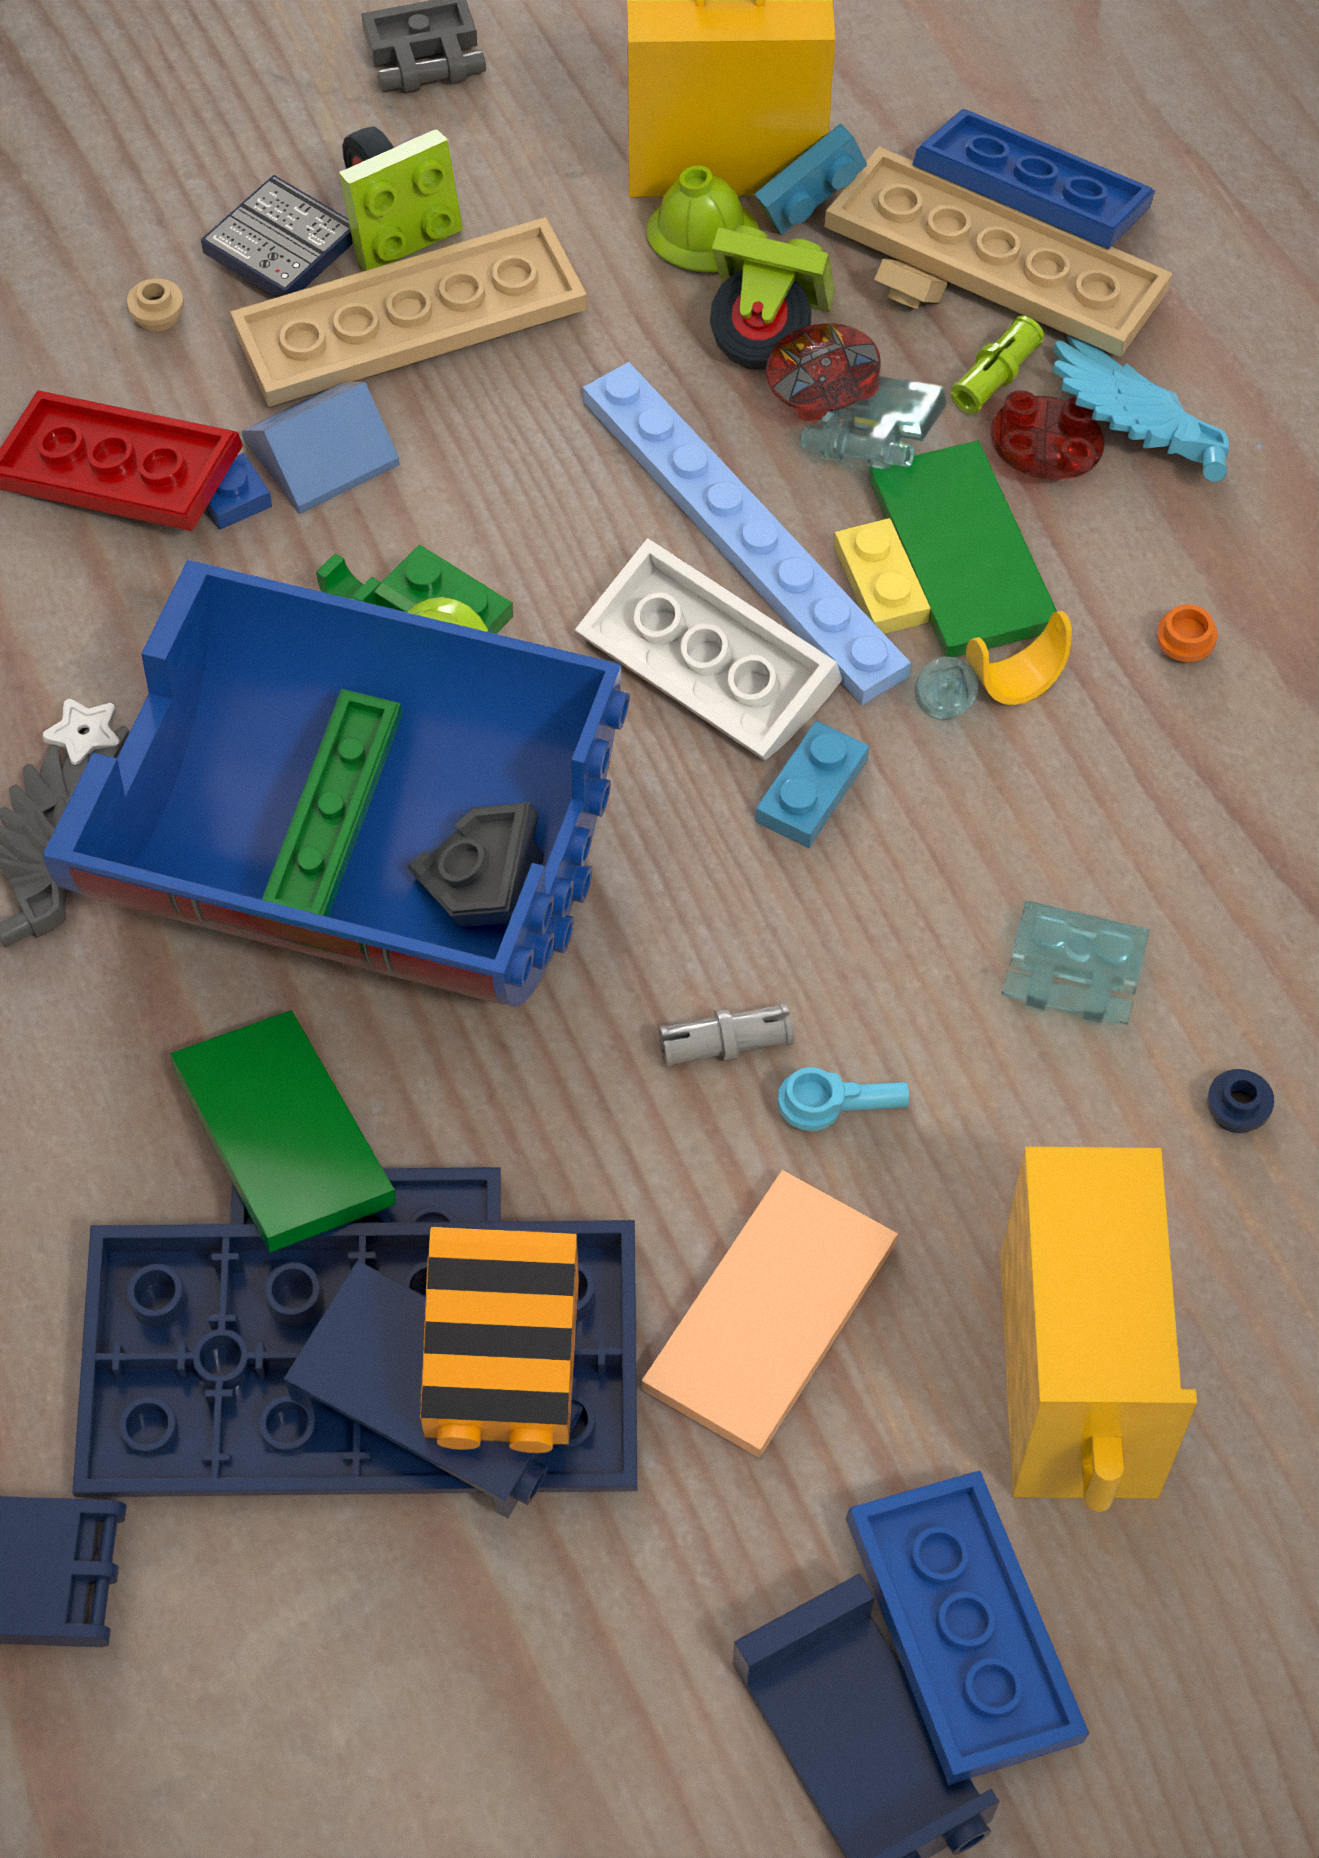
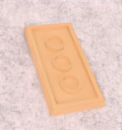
(769, 1313)

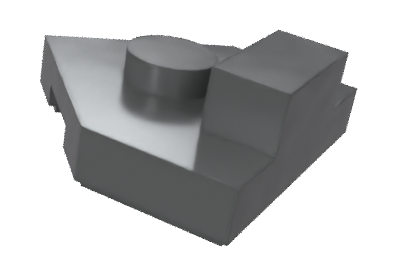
(482, 864)

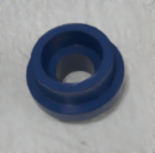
(1239, 1116)

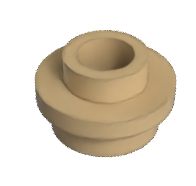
(155, 304)

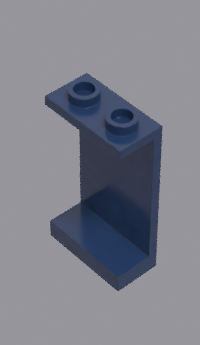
(370, 1368)
(857, 1731)

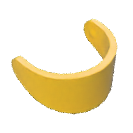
(1030, 670)

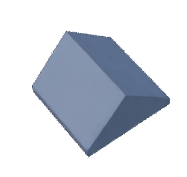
(324, 445)

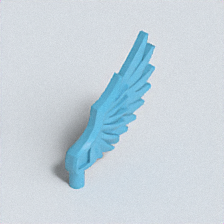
(1138, 406)

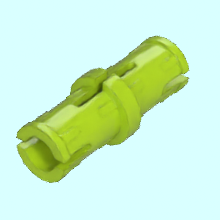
(997, 365)

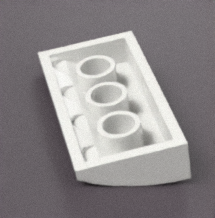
(710, 650)

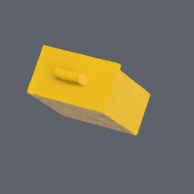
(725, 88)
(1091, 1327)

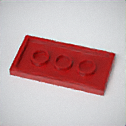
(116, 460)

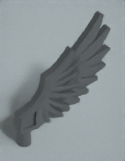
(28, 835)

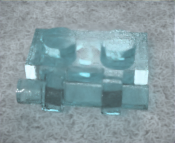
(893, 413)
(1080, 950)

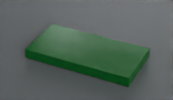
(964, 548)
(282, 1130)

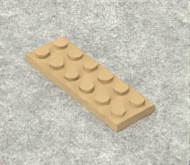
(999, 252)
(408, 311)

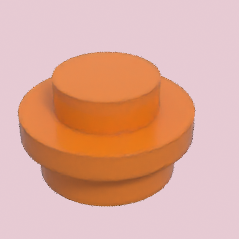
(1187, 633)

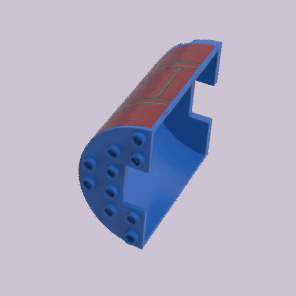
(228, 736)

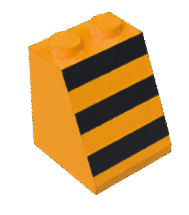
(499, 1338)

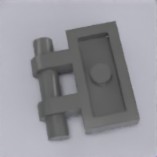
(422, 31)

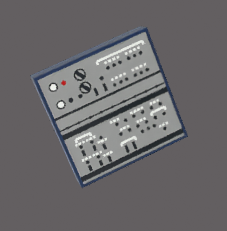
(279, 238)

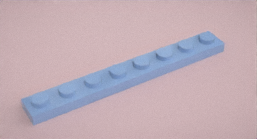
(746, 532)

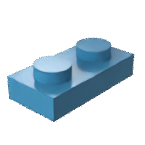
(811, 179)
(812, 784)

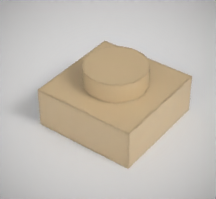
(909, 284)

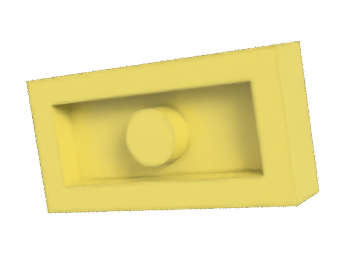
(882, 576)

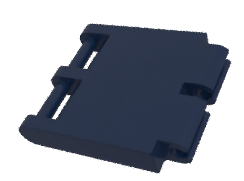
(50, 1568)

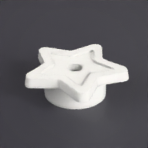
(77, 717)

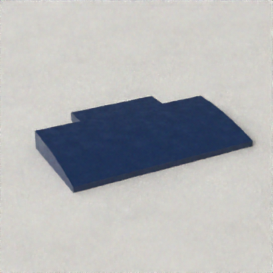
(205, 1322)

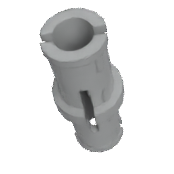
(725, 1034)

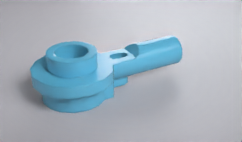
(815, 1098)

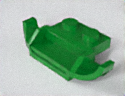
(414, 580)

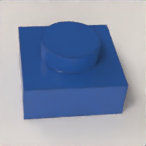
(239, 494)

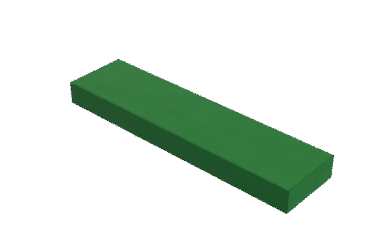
(334, 803)

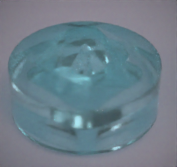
(946, 688)

